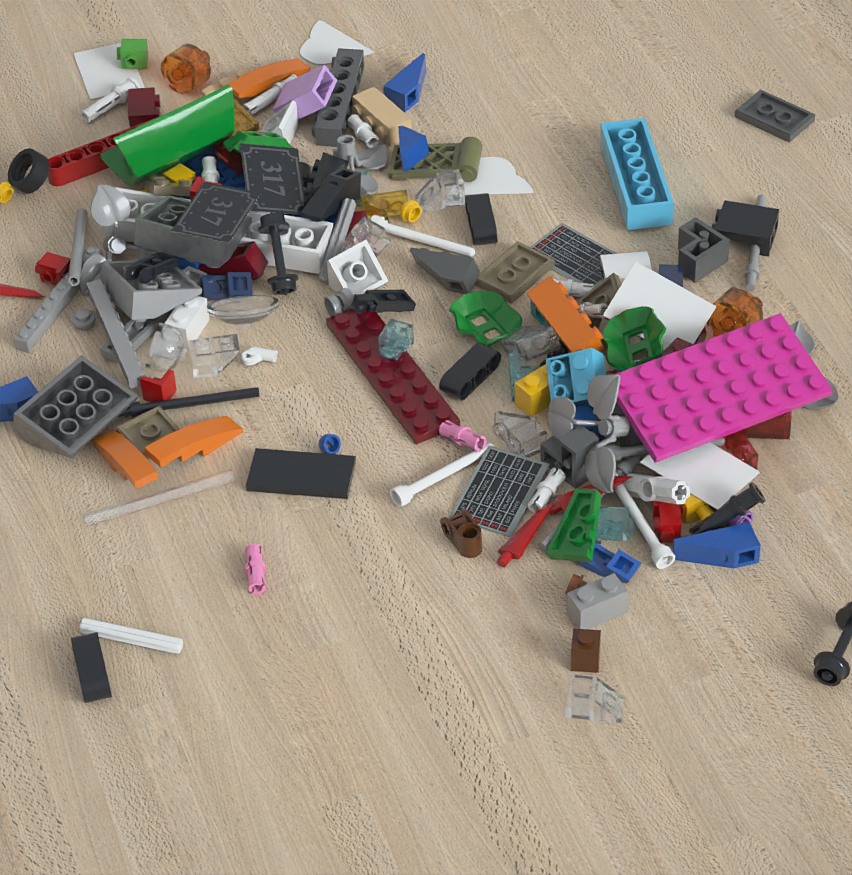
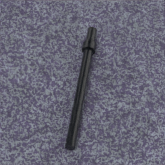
(137, 409)

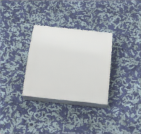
(623, 262)

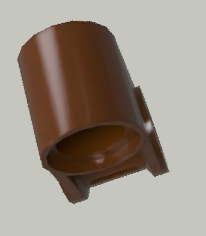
(463, 533)

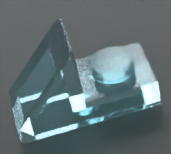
(517, 369)

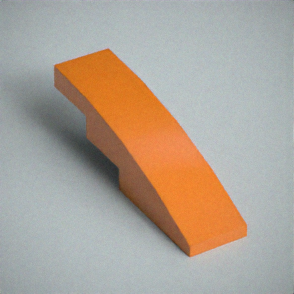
(263, 78)
(190, 440)
(125, 458)

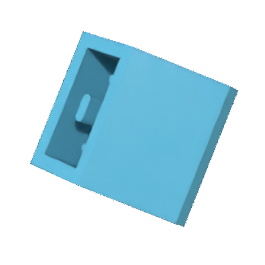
(572, 373)

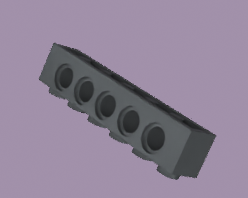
(332, 119)

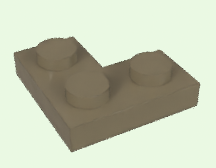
(160, 186)

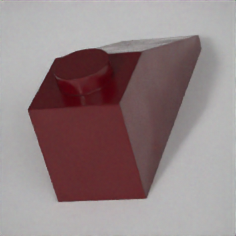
(245, 258)

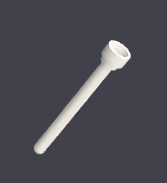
(423, 238)
(403, 493)
(661, 554)

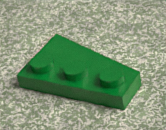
(577, 529)

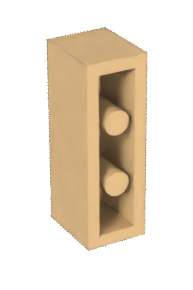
(380, 114)

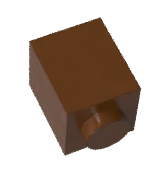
(585, 650)

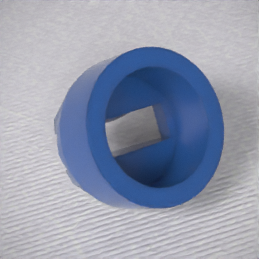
(331, 440)

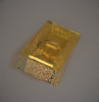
(384, 203)

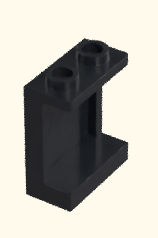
(748, 224)

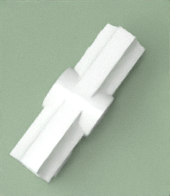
(657, 488)

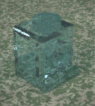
(395, 339)
(614, 524)

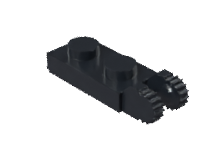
(151, 267)

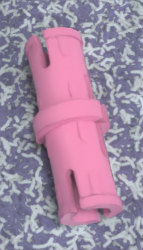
(462, 435)
(255, 569)

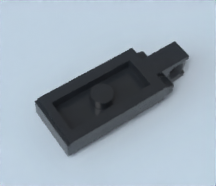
(383, 301)

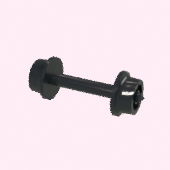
(273, 225)
(831, 666)

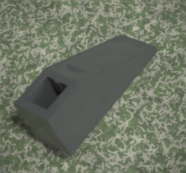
(450, 270)

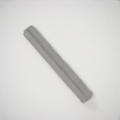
(338, 236)

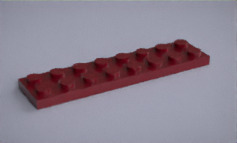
(397, 382)

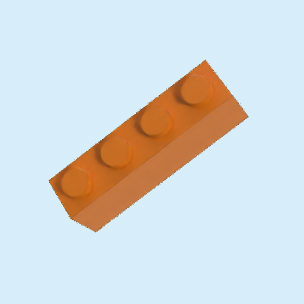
(564, 317)

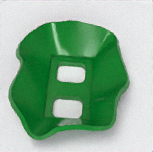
(255, 138)
(492, 308)
(629, 324)

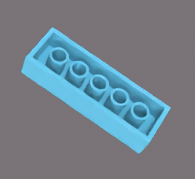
(636, 174)

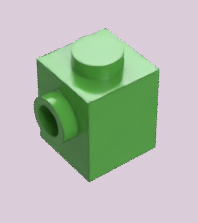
(133, 53)

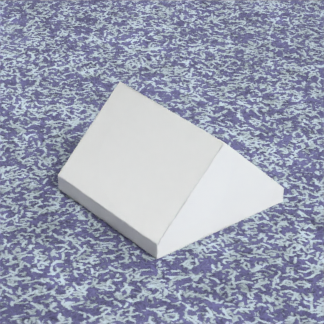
(283, 122)
(355, 270)

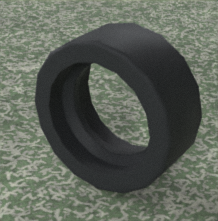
(35, 177)

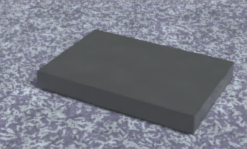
(775, 115)

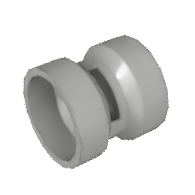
(338, 303)

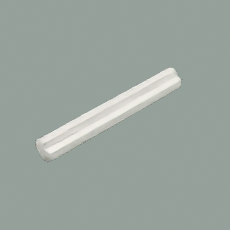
(132, 635)

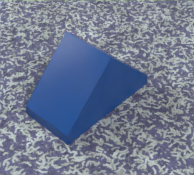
(412, 147)

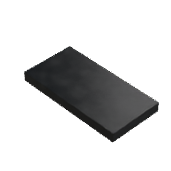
(301, 473)

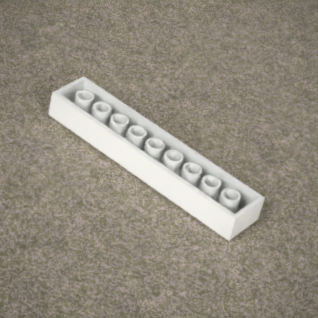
(302, 244)

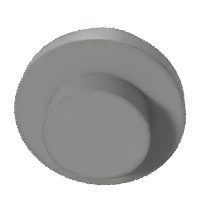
(83, 319)

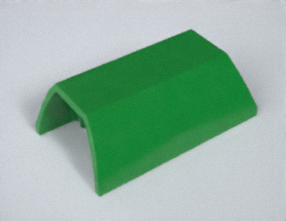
(172, 138)

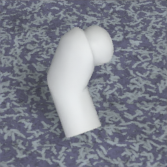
(256, 354)

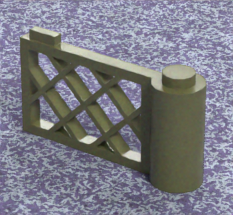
(465, 158)

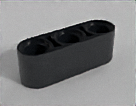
(481, 219)
(470, 371)
(91, 667)

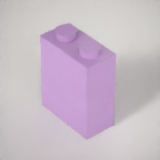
(309, 91)

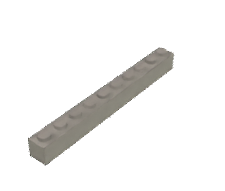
(49, 309)
(115, 333)

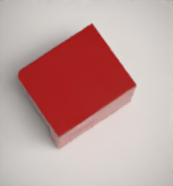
(158, 389)

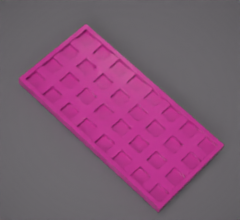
(719, 387)

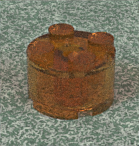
(186, 68)
(735, 310)

